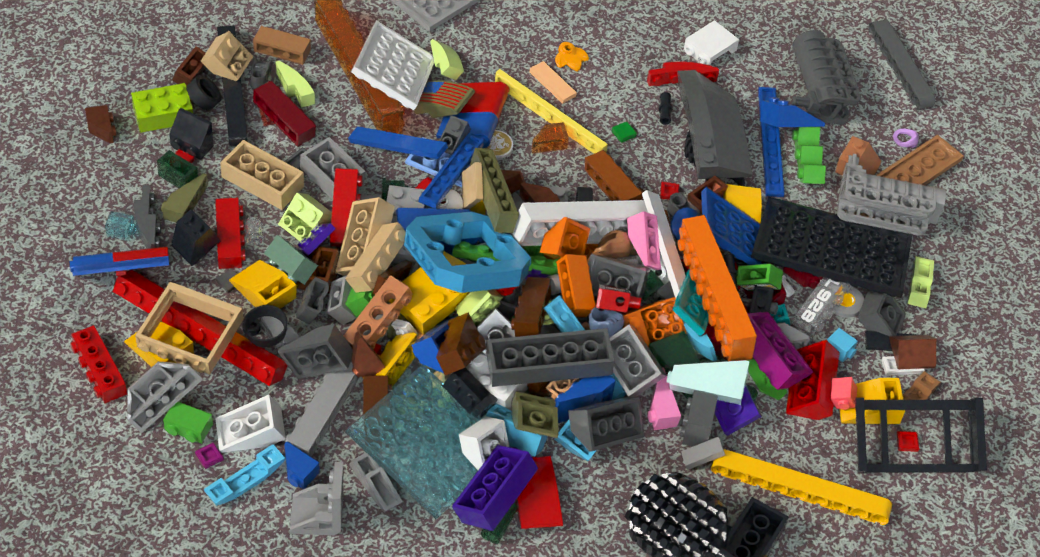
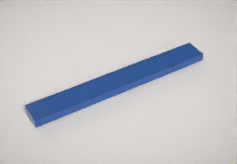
(771, 150)

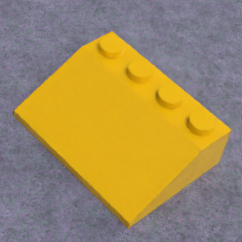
(430, 302)

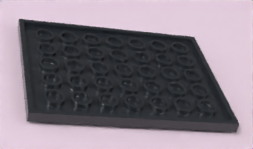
(832, 247)

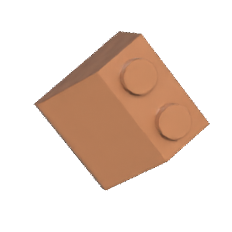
(865, 152)

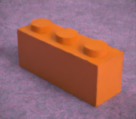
(576, 284)

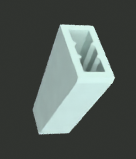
(715, 378)

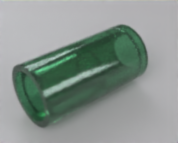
(496, 535)

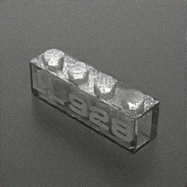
(820, 306)

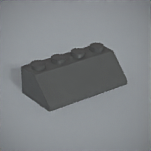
(607, 423)

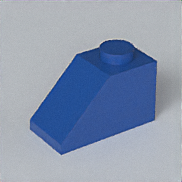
(300, 466)

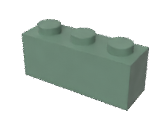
(290, 260)

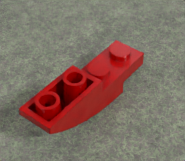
(668, 72)

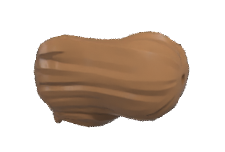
(614, 245)

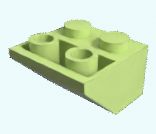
(304, 215)
(479, 304)

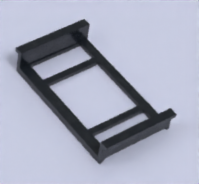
(976, 434)

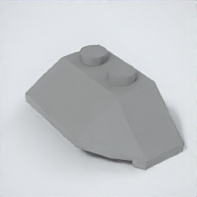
(158, 392)

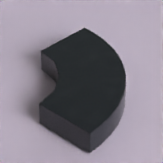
(483, 407)

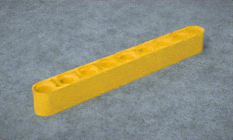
(804, 486)

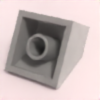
(495, 326)

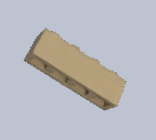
(376, 257)

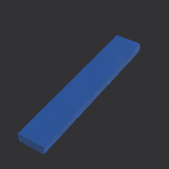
(398, 142)
(450, 171)

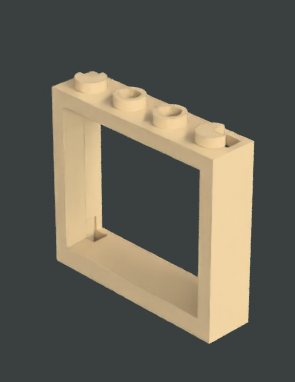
(199, 302)

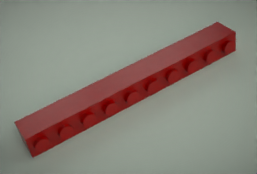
(202, 329)

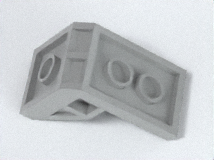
(319, 507)

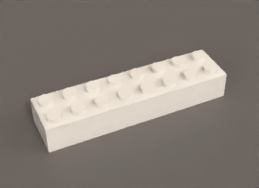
(599, 216)

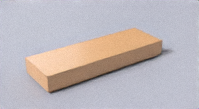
(553, 82)

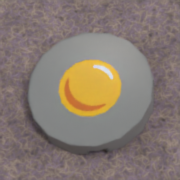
(851, 304)

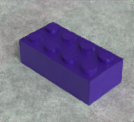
(495, 487)

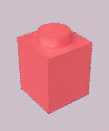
(843, 392)

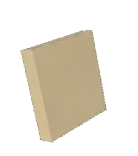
(472, 185)

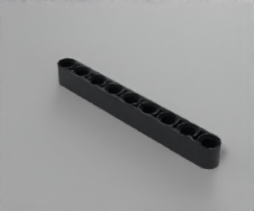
(233, 102)

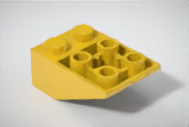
(265, 285)
(876, 390)

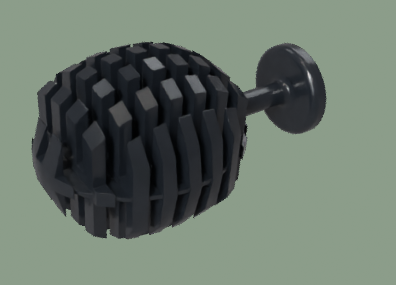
(678, 518)

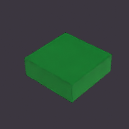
(624, 132)

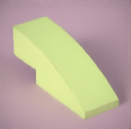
(446, 60)
(295, 84)
(921, 282)

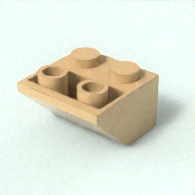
(227, 57)

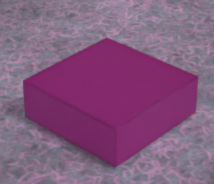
(209, 455)

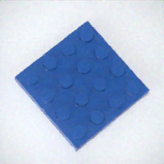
(730, 226)

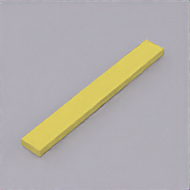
(551, 113)

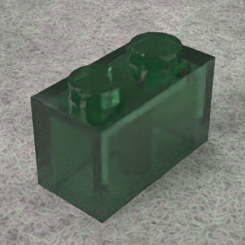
(176, 169)

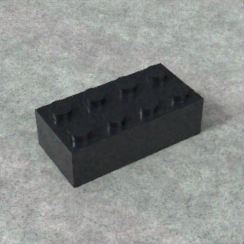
(756, 530)

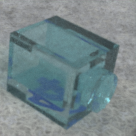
(120, 226)

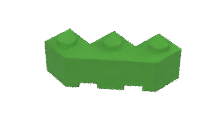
(809, 155)

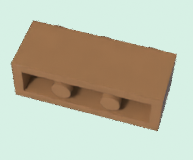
(282, 45)

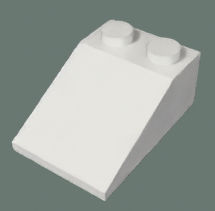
(251, 426)

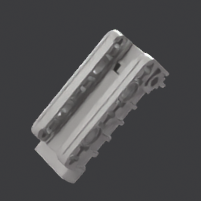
(887, 200)

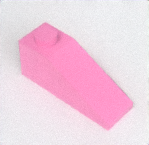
(645, 238)
(663, 407)

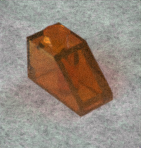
(550, 138)

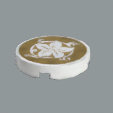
(501, 144)

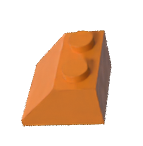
(565, 238)

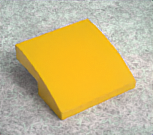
(746, 199)

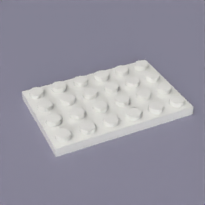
(394, 65)

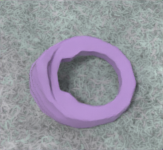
(912, 143)

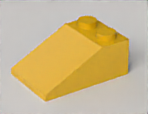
(165, 334)

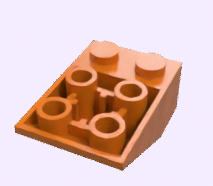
(655, 320)

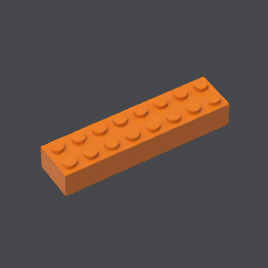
(716, 289)

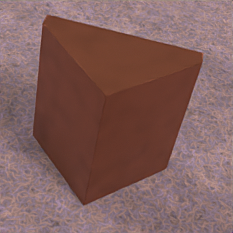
(914, 351)

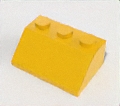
(397, 356)

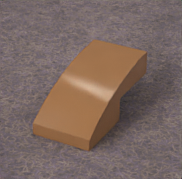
(922, 388)

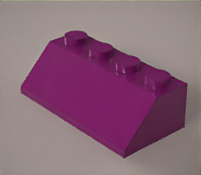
(776, 353)

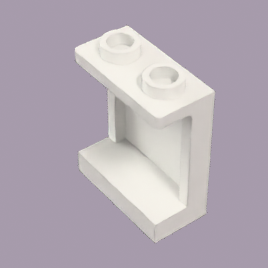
(710, 43)

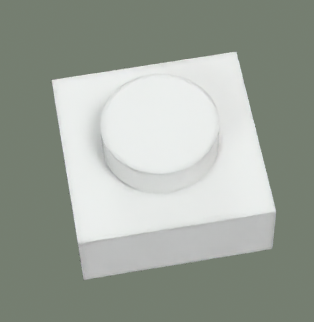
(403, 327)

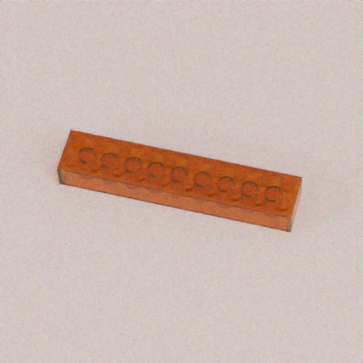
(346, 45)

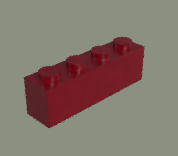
(284, 113)

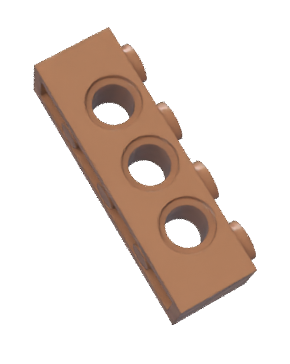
(378, 305)

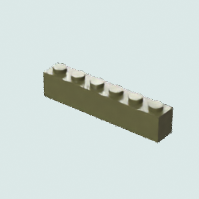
(496, 194)

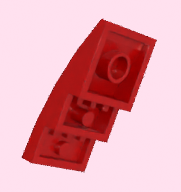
(539, 500)

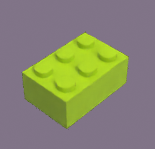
(159, 106)

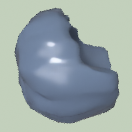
(606, 319)

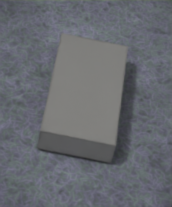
(703, 453)

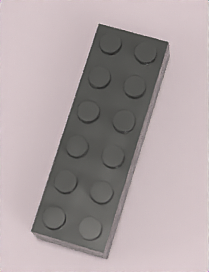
(549, 357)

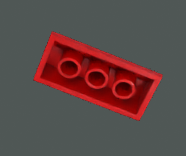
(812, 395)

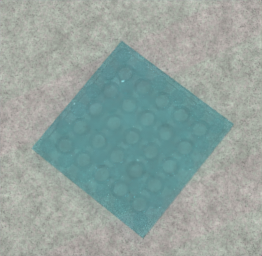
(418, 440)

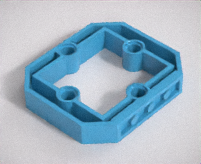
(486, 274)

